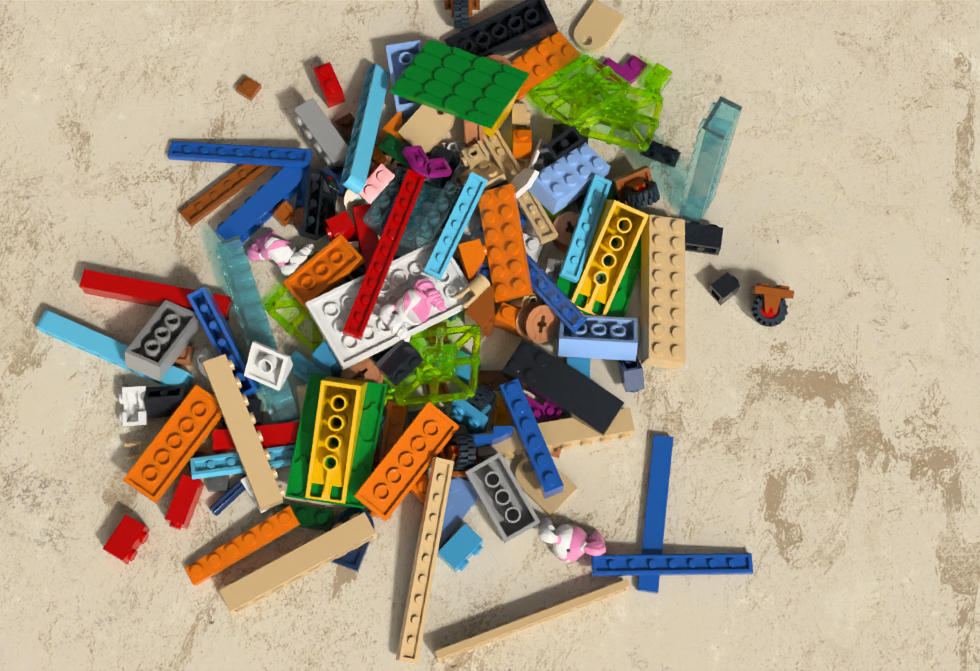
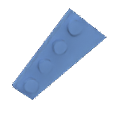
(459, 502)

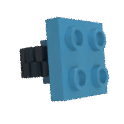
(474, 411)

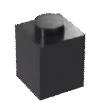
(724, 288)

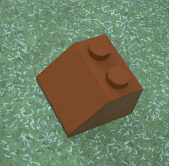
(482, 313)

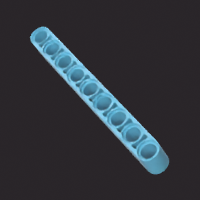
(365, 129)
(101, 346)

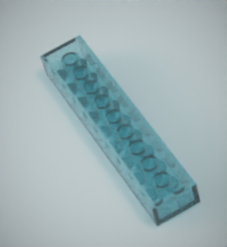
(709, 158)
(254, 321)

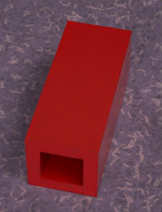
(184, 502)

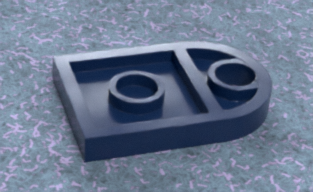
(354, 558)

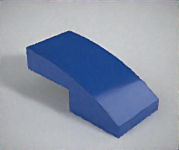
(499, 434)

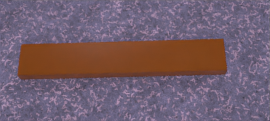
(221, 192)

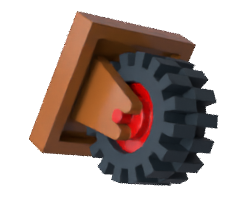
(461, 11)
(637, 188)
(770, 307)
(462, 451)

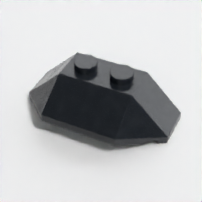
(313, 204)

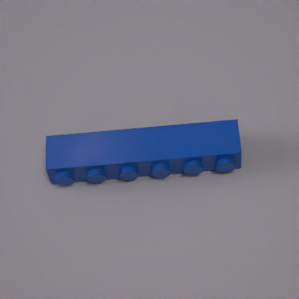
(258, 208)
(222, 336)
(531, 438)

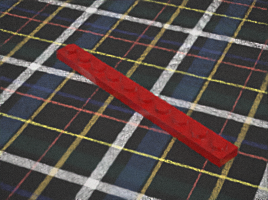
(384, 255)

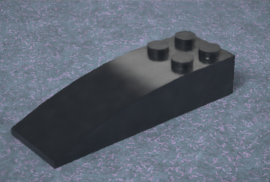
(506, 30)
(562, 387)

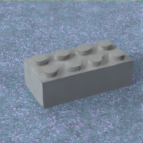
(321, 134)
(162, 340)
(502, 497)

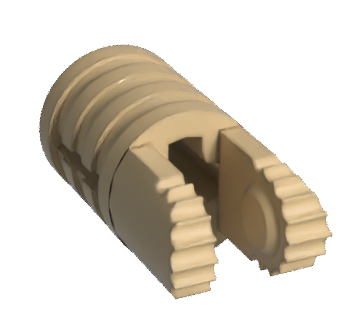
(474, 289)
(142, 446)

